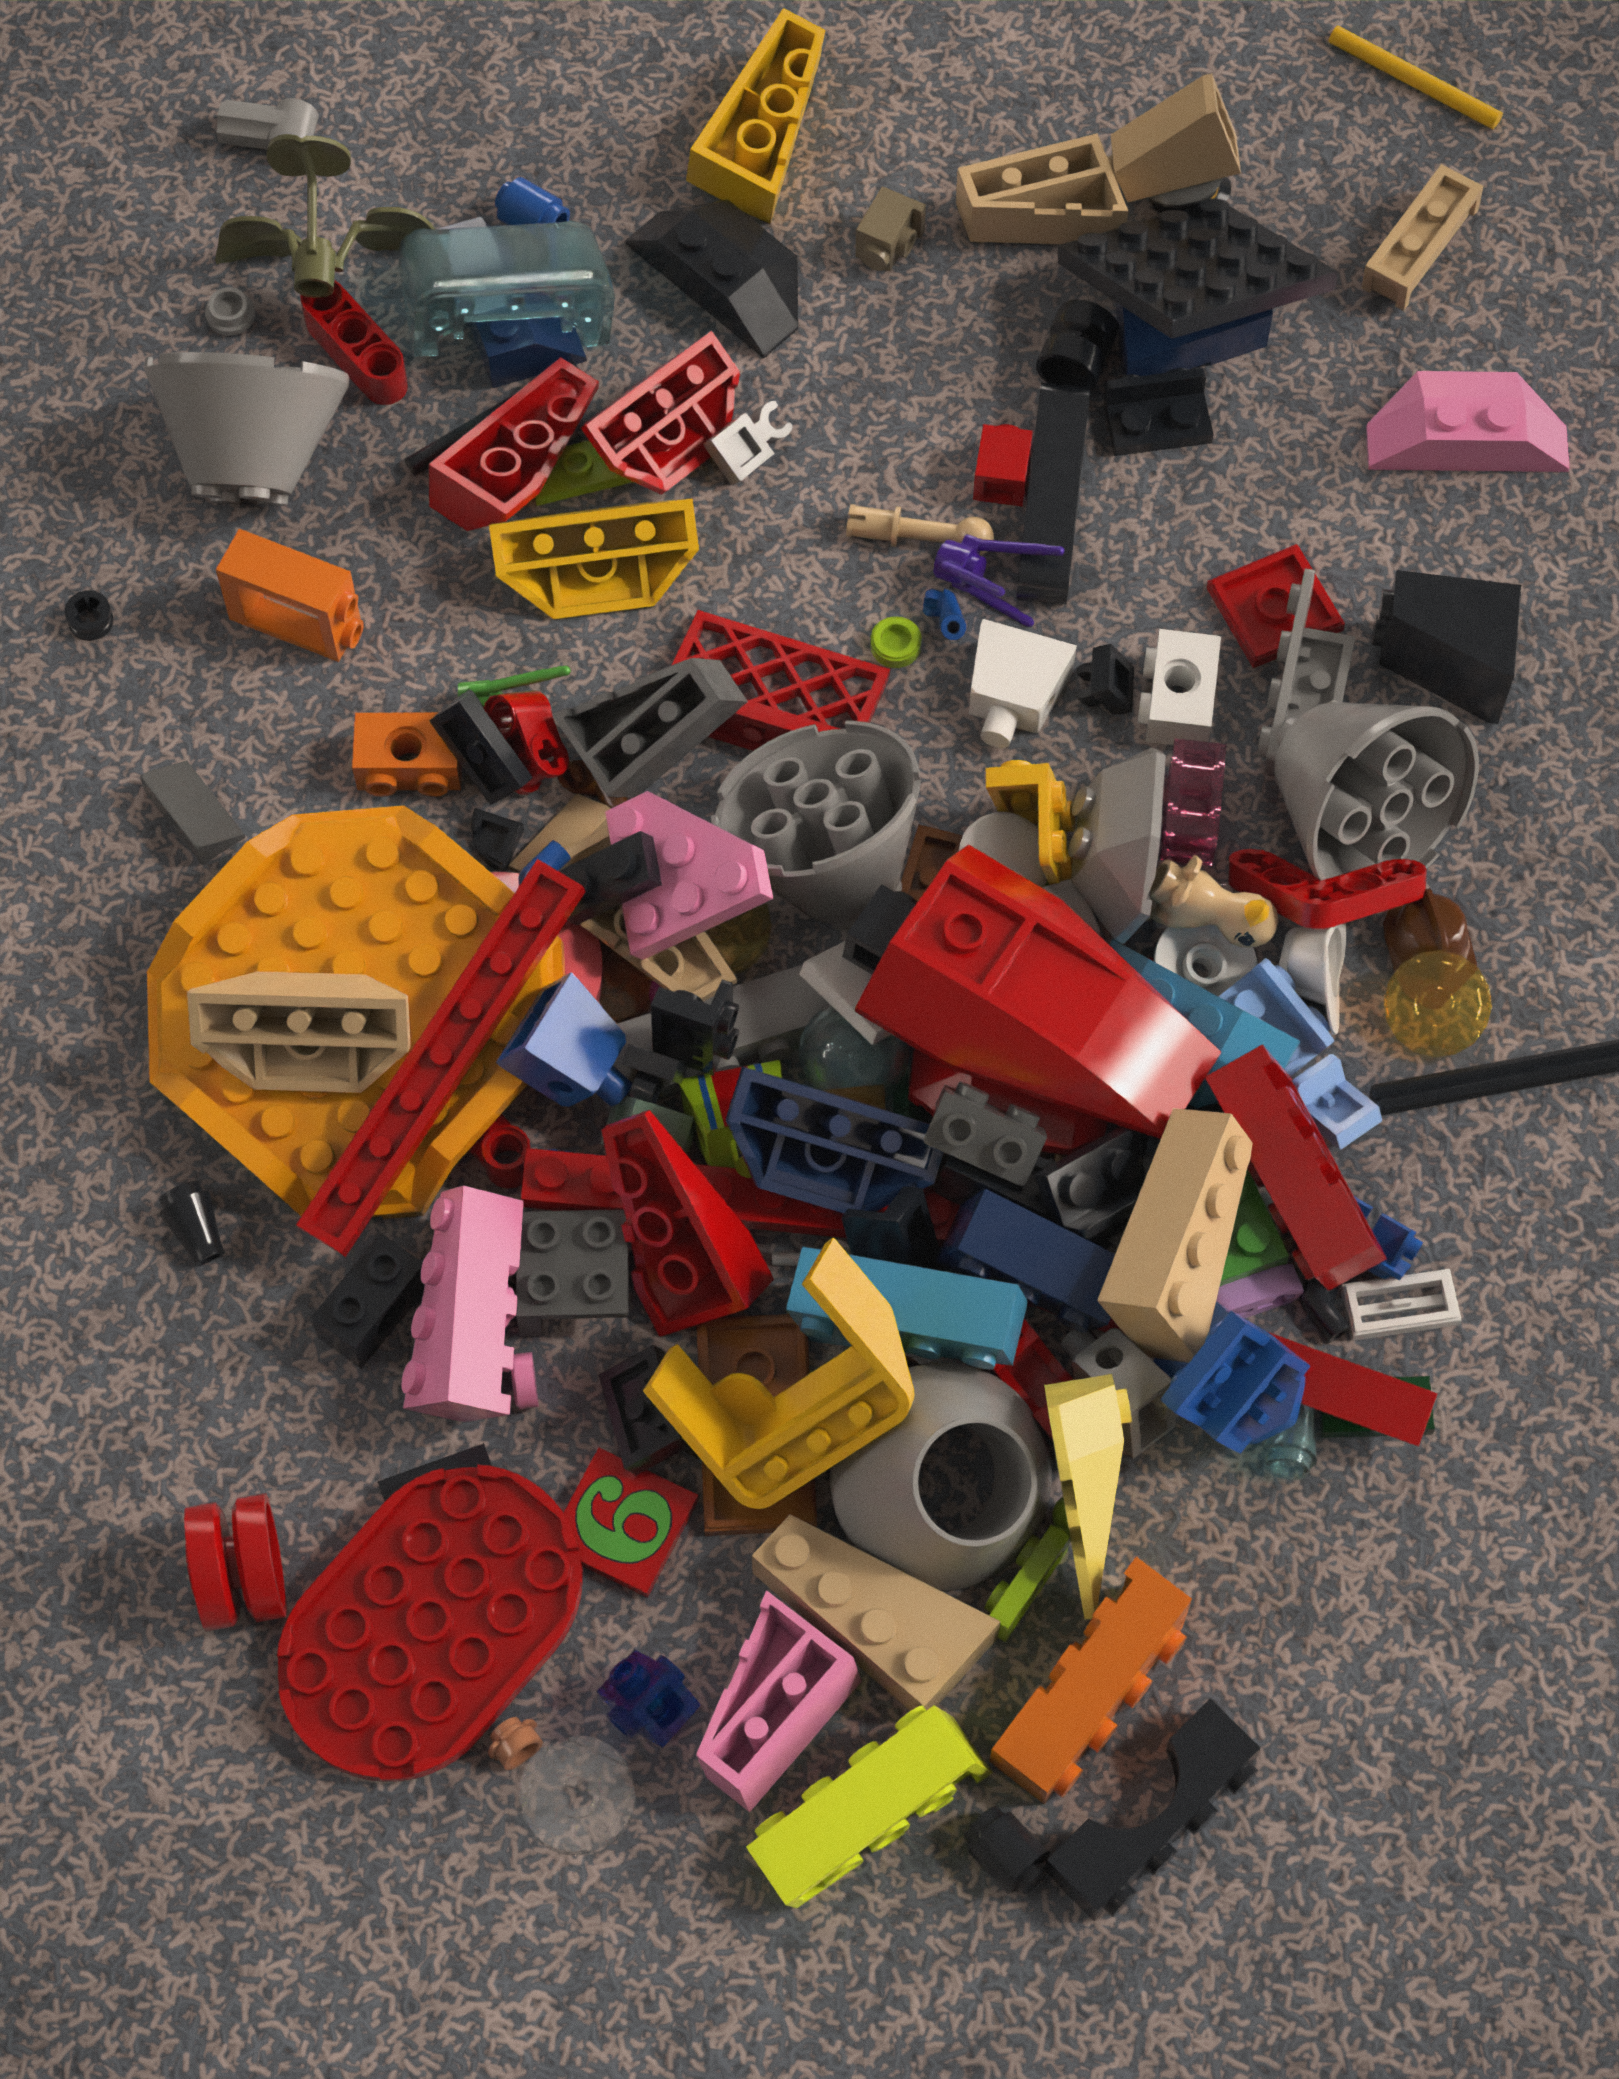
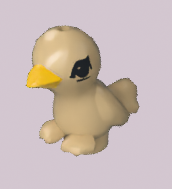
(1194, 899)

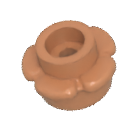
(514, 1742)

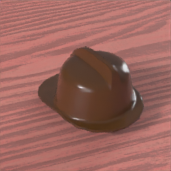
(1427, 926)

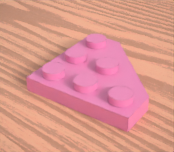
(702, 873)

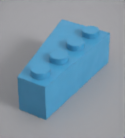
(933, 1311)

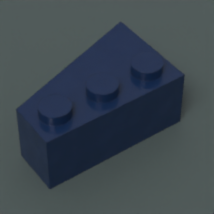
(1151, 352)
(1015, 1246)

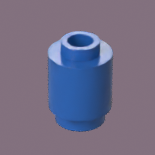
(526, 203)

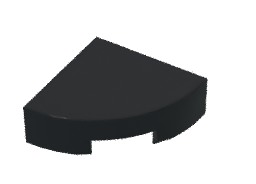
(495, 838)

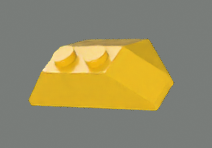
(596, 556)

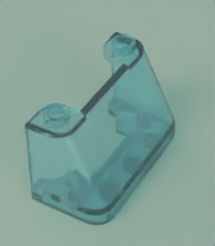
(504, 276)

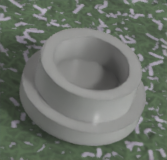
(229, 311)

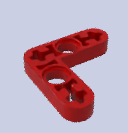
(1328, 901)

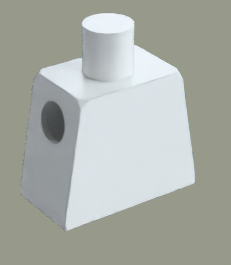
(1016, 680)

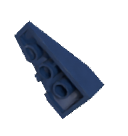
(521, 346)

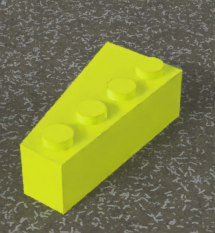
(866, 1804)

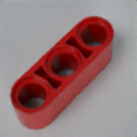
(363, 360)

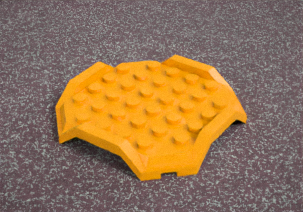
(336, 897)

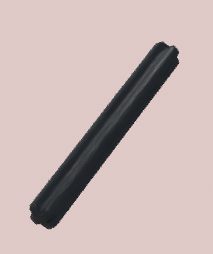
(1496, 1077)

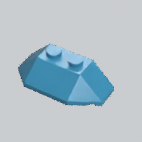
(1221, 1022)

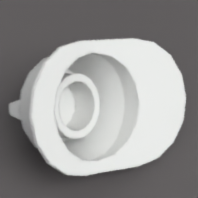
(1315, 965)

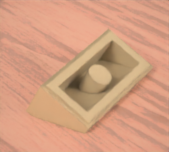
(572, 824)

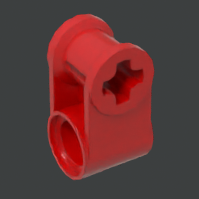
(531, 732)

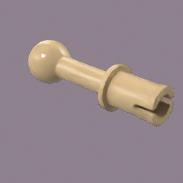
(890, 525)

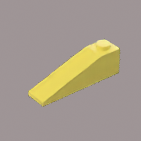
(1088, 1452)

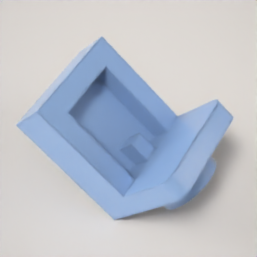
(1335, 1104)

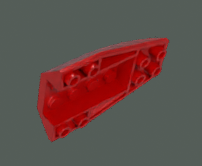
(1033, 1000)

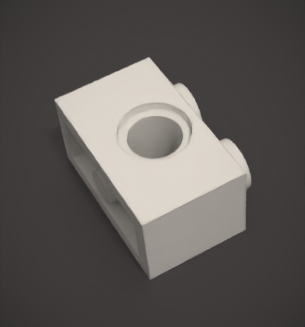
(1181, 661)

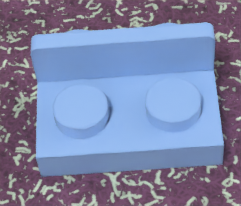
(1271, 996)

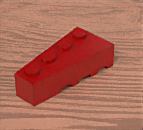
(1296, 1170)

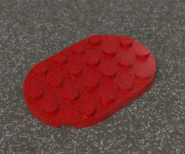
(429, 1623)

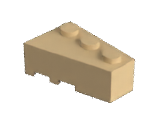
(1041, 195)

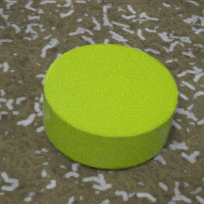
(896, 642)

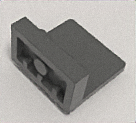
(571, 1267)

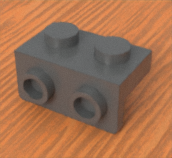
(984, 1134)

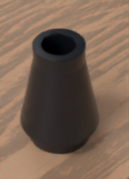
(193, 1221)

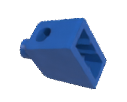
(567, 1046)

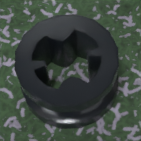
(89, 630)

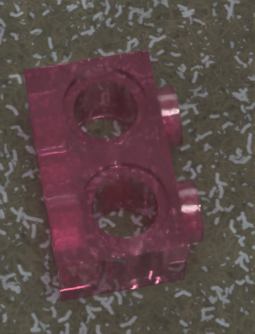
(1193, 801)

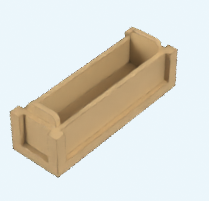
(1421, 235)

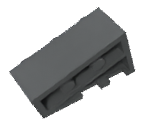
(650, 725)

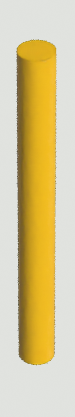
(1415, 77)

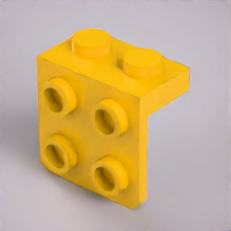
(1041, 799)

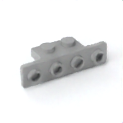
(1313, 669)

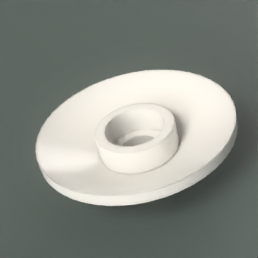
(1204, 945)

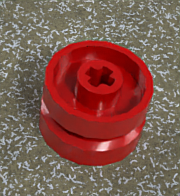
(225, 1562)

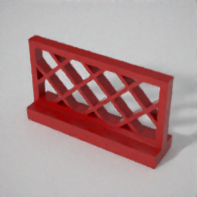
(760, 717)

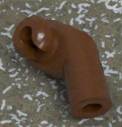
(581, 781)

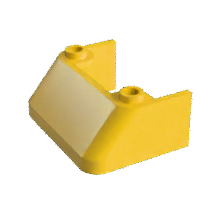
(777, 1444)

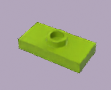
(578, 473)

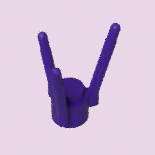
(965, 569)

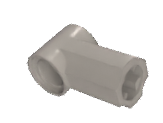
(257, 124)

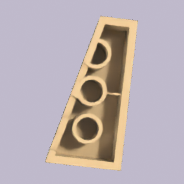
(1179, 1236)
(890, 1622)

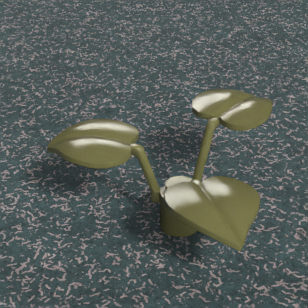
(313, 257)

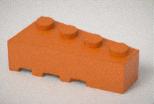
(1093, 1683)

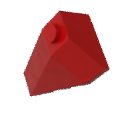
(511, 451)

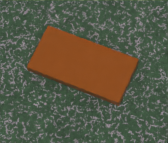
(778, 1357)

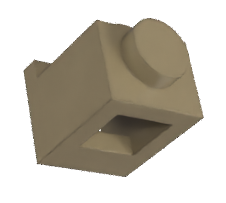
(889, 229)

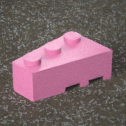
(775, 1703)

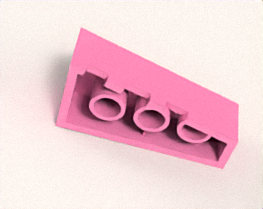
(465, 1308)

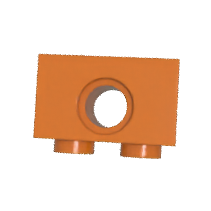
(386, 737)

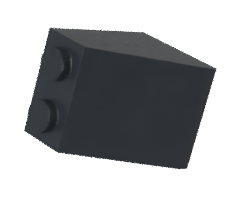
(1451, 638)

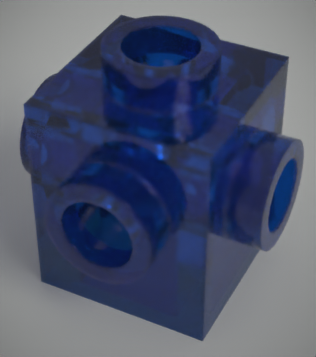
(647, 1698)

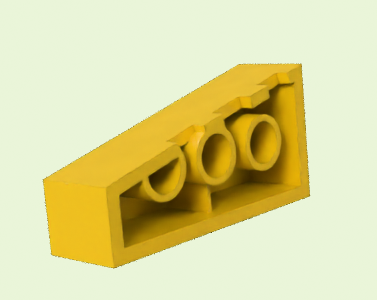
(758, 121)

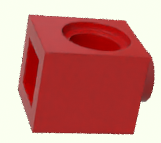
(1002, 464)

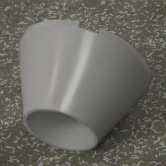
(879, 1490)

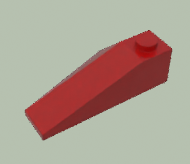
(685, 1240)

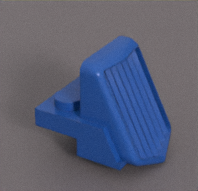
(1238, 1383)

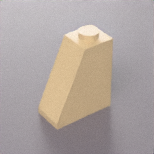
(1176, 143)

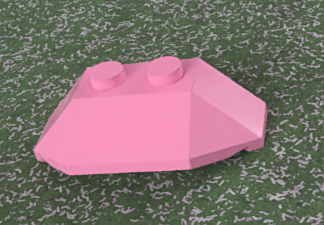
(1467, 426)

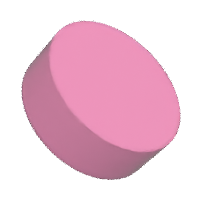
(524, 1381)

